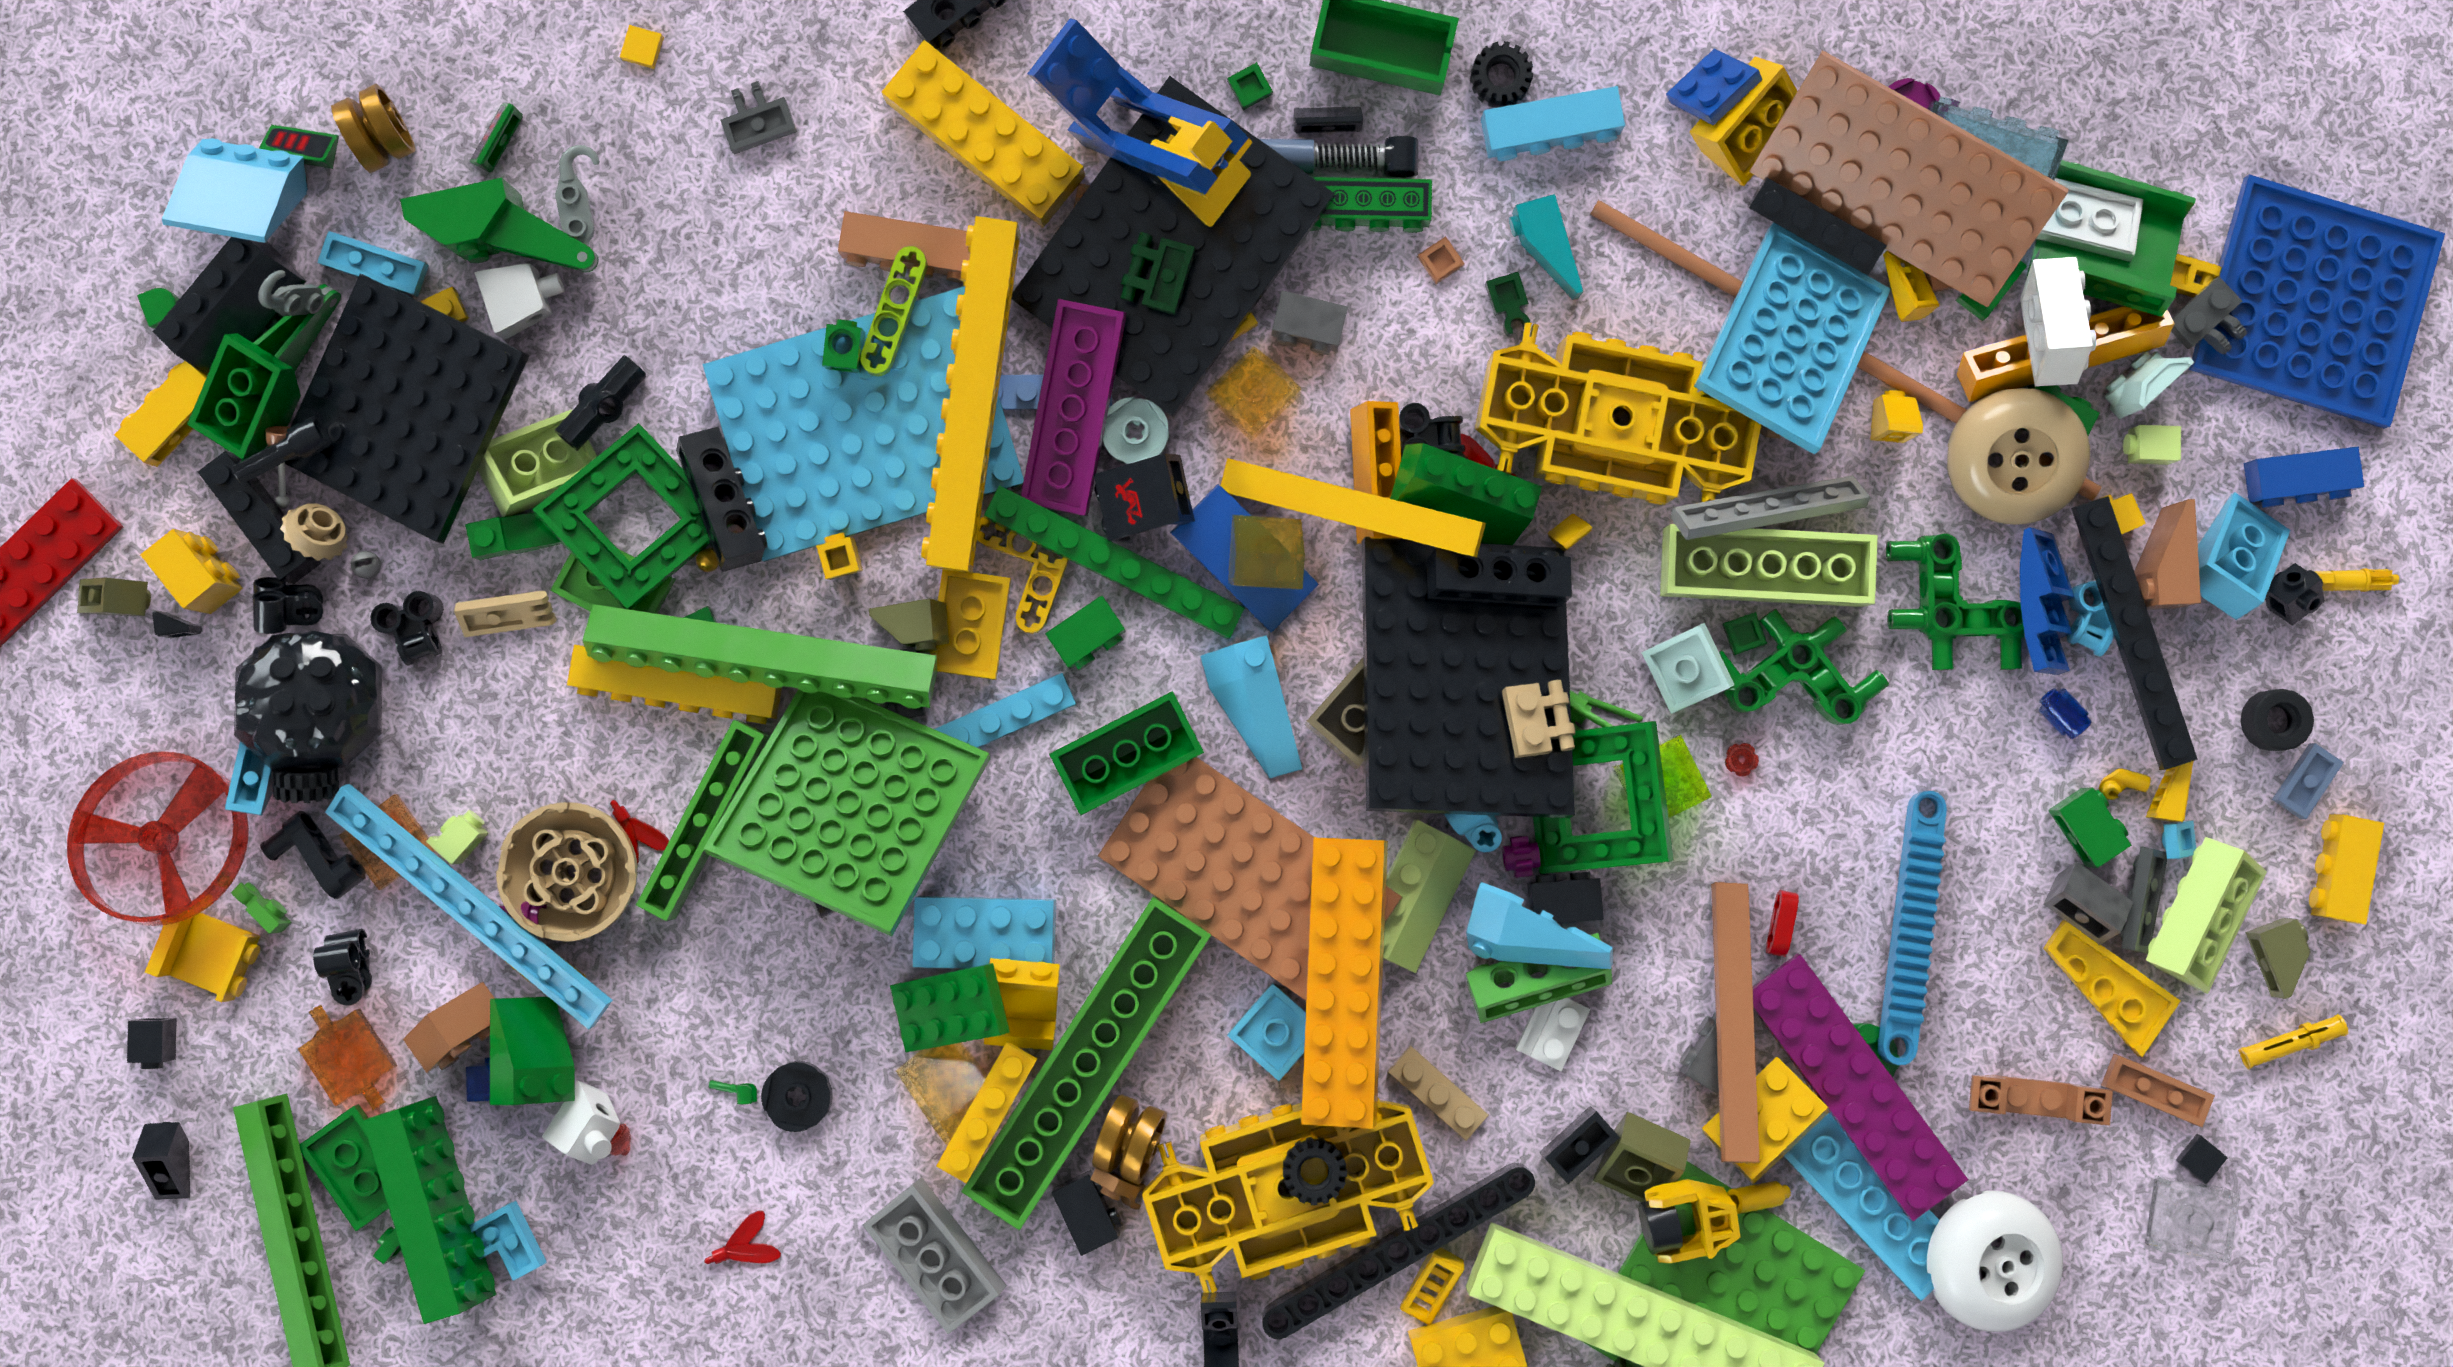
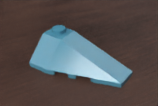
(1251, 696)

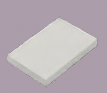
(2095, 221)

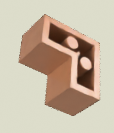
(451, 1028)

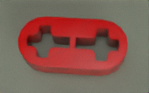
(1782, 923)

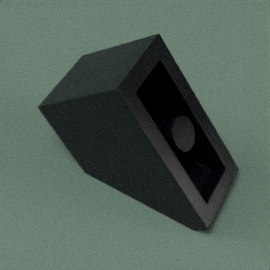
(164, 1160)

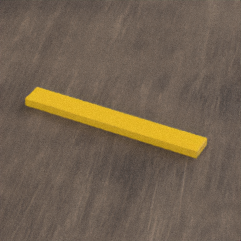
(1353, 507)

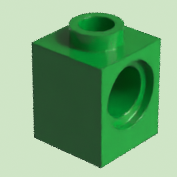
(843, 362)

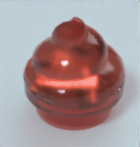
(621, 1141)

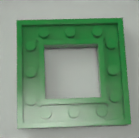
(567, 508)
(1650, 829)

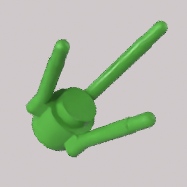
(1581, 710)

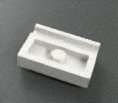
(1553, 1031)

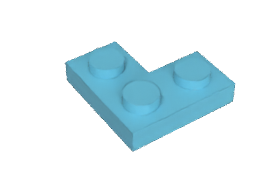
(512, 1237)

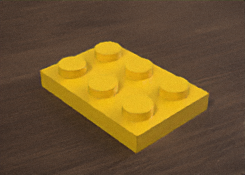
(975, 623)

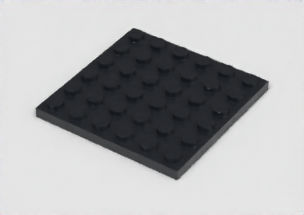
(406, 406)

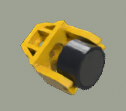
(1713, 1218)

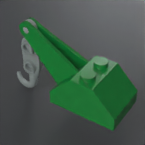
(491, 218)
(256, 381)

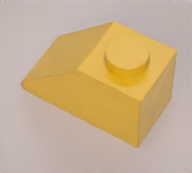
(1895, 418)

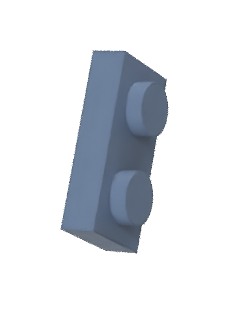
(2307, 781)

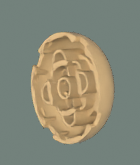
(1991, 428)
(548, 836)

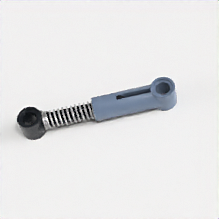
(1395, 156)

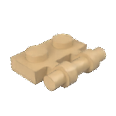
(1528, 720)

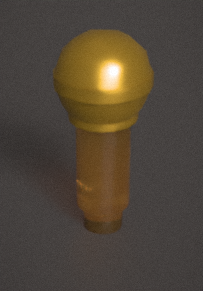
(707, 560)

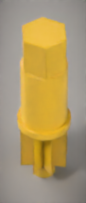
(2361, 580)

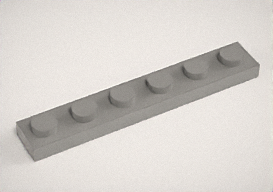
(1769, 507)

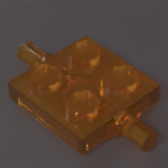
(347, 1057)

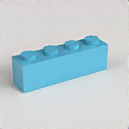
(1552, 123)

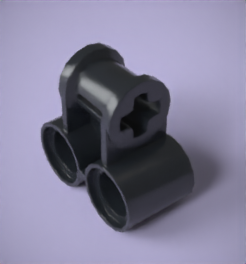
(1433, 431)
(282, 605)
(412, 632)
(344, 961)

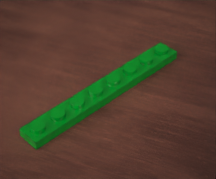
(1113, 562)

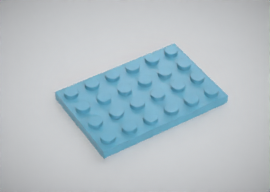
(1793, 338)

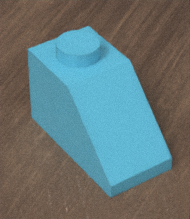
(250, 784)

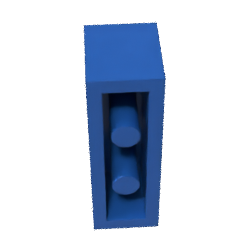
(2304, 476)

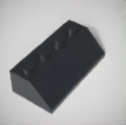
(225, 302)

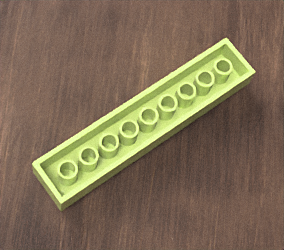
(1617, 1310)

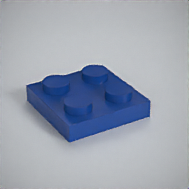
(1714, 86)

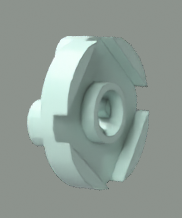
(1137, 412)

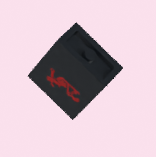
(1143, 496)

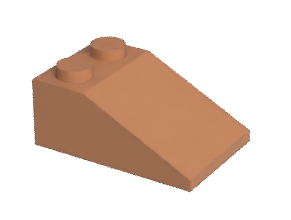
(2170, 560)

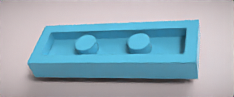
(377, 263)

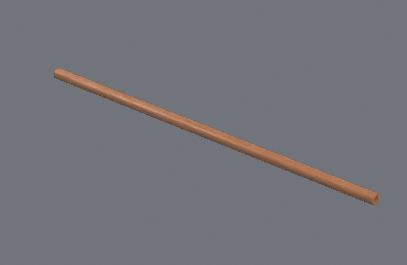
(1732, 285)

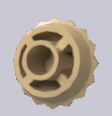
(315, 531)

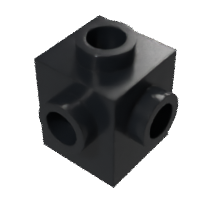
(2295, 593)

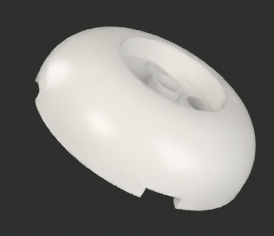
(1964, 1245)

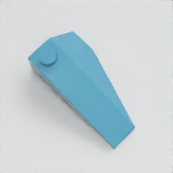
(1513, 933)

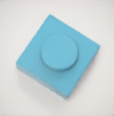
(2179, 839)

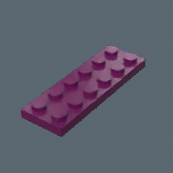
(1073, 406)

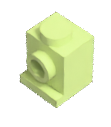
(459, 837)

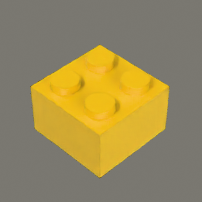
(192, 571)

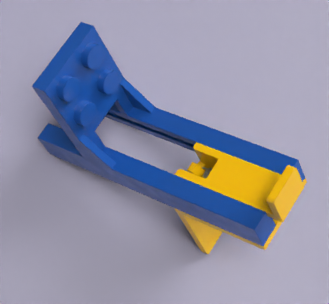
(1196, 164)

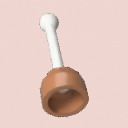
(274, 435)

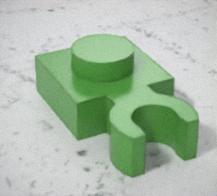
(266, 912)

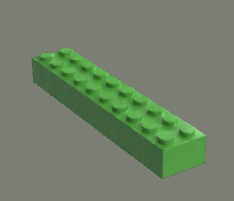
(1086, 1063)

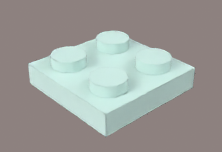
(1688, 668)

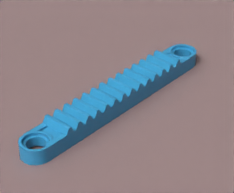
(1912, 928)

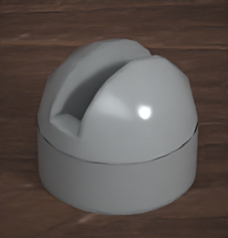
(366, 570)

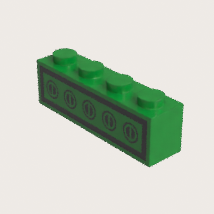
(1377, 204)

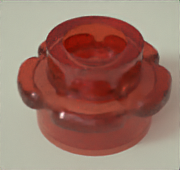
(1732, 759)

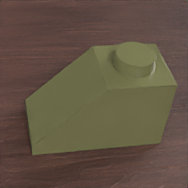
(113, 597)
(915, 623)
(2281, 954)

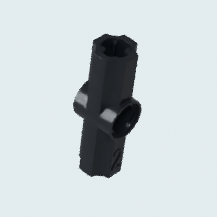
(600, 403)

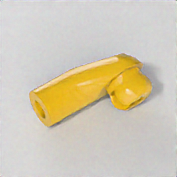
(2120, 780)

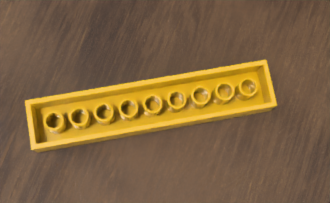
(973, 394)

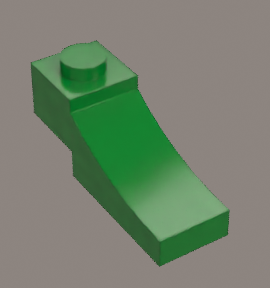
(508, 535)

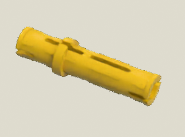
(2307, 1036)

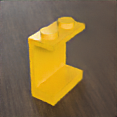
(205, 955)
(1029, 1002)

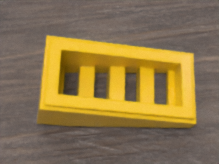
(1911, 296)
(2172, 794)
(1448, 1261)

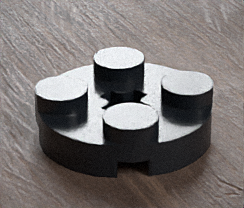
(780, 1106)

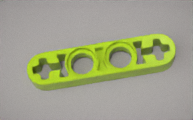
(899, 312)

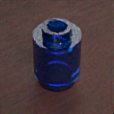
(2064, 713)

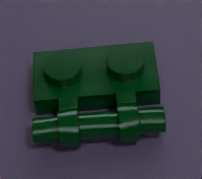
(1167, 276)

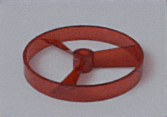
(158, 837)

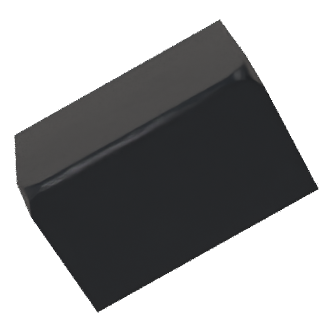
(171, 626)

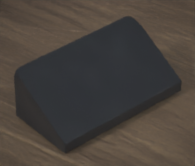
(1328, 119)

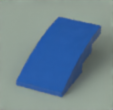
(1209, 543)
(2042, 591)

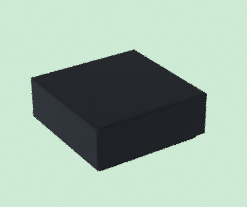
(2201, 1158)

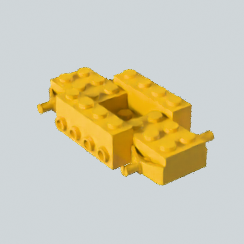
(1569, 412)
(1237, 1200)

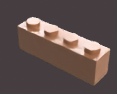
(880, 238)

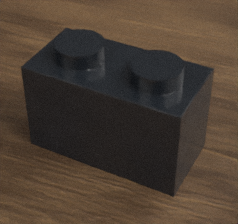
(1567, 900)
(1579, 1144)
(1087, 1213)

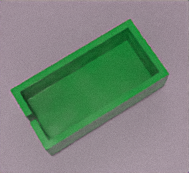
(1384, 43)

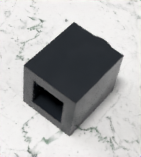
(151, 1041)

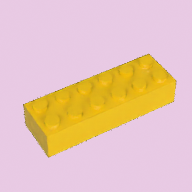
(983, 133)

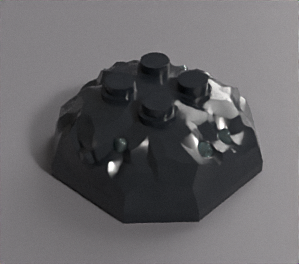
(308, 701)

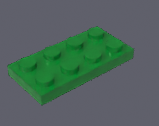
(949, 1008)

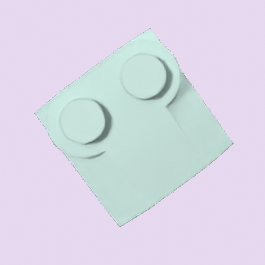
(2144, 383)

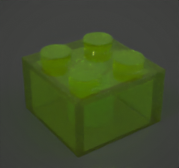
(1681, 776)

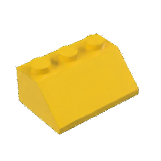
(1745, 129)

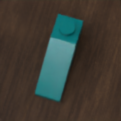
(1546, 240)

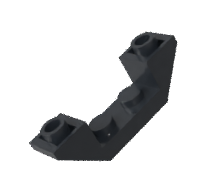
(1220, 1329)

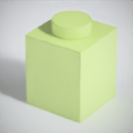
(2153, 444)

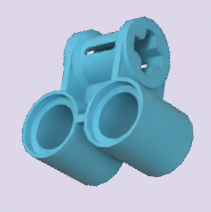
(2092, 623)
(1473, 826)

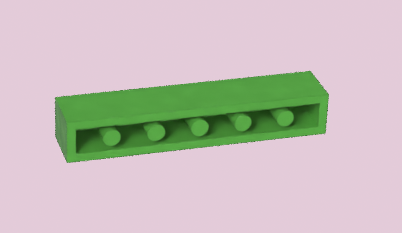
(684, 853)

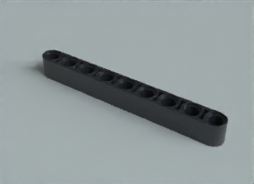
(1388, 1265)

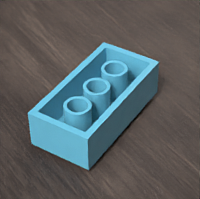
(974, 929)

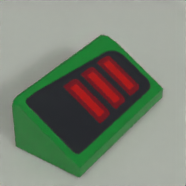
(497, 137)
(315, 147)

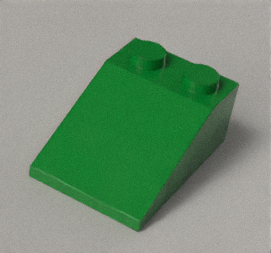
(529, 1053)

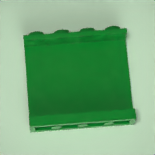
(2147, 277)

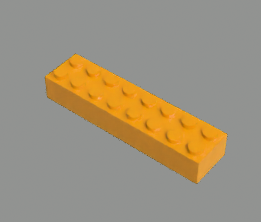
(1344, 983)

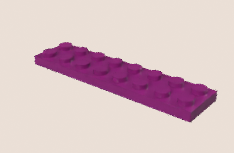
(1856, 1087)

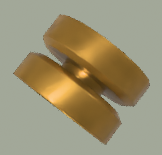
(373, 128)
(1129, 1139)

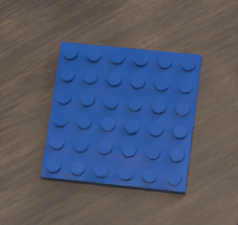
(2324, 300)

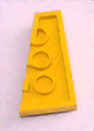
(2118, 991)

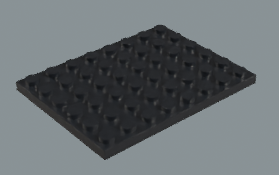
(1230, 270)
(1437, 698)

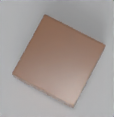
(1440, 260)

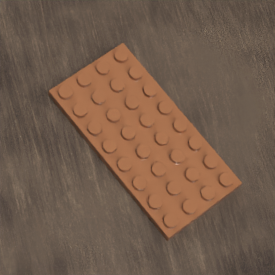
(1908, 179)
(1224, 866)

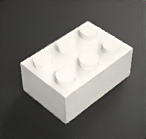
(2057, 321)

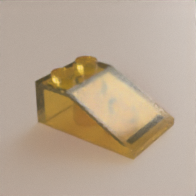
(944, 1085)

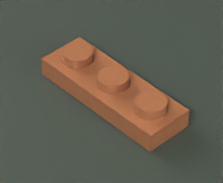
(2157, 1090)

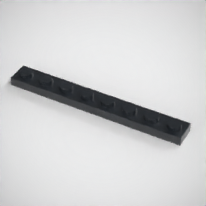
(2134, 633)

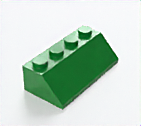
(1468, 490)
(1126, 753)

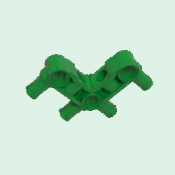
(1941, 592)
(1815, 675)

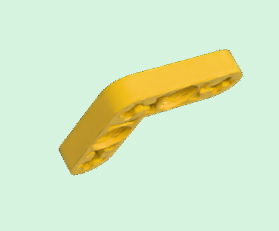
(1041, 567)

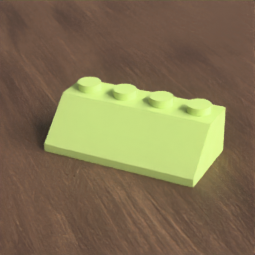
(1427, 878)
(2206, 914)

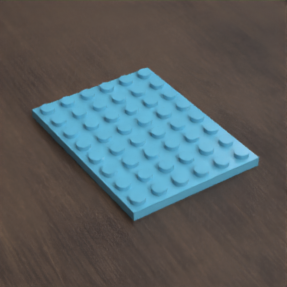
(841, 446)

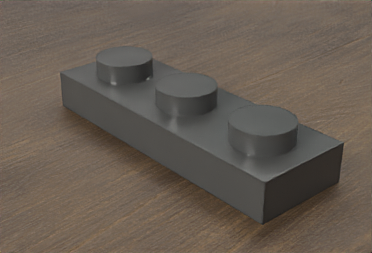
(2146, 893)

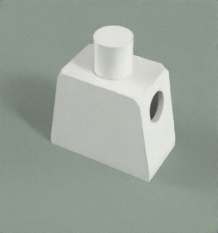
(517, 296)
(584, 1125)

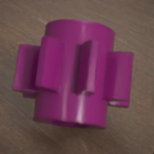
(1521, 856)

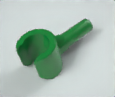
(745, 1093)

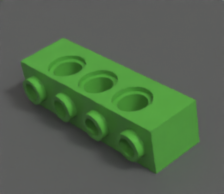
(1528, 992)

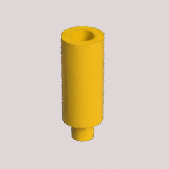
(1759, 1196)

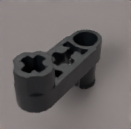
(333, 874)

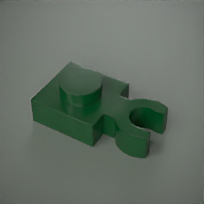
(1507, 297)

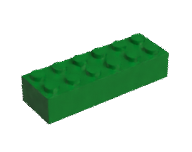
(430, 1209)

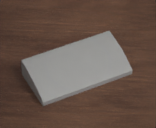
(934, 1255)

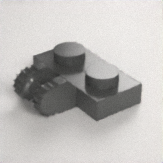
(758, 124)
(2204, 313)

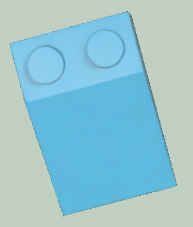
(2239, 556)

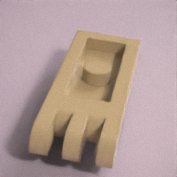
(504, 613)

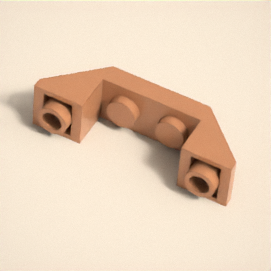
(2040, 1098)

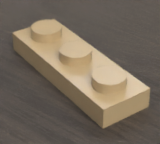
(1438, 1093)

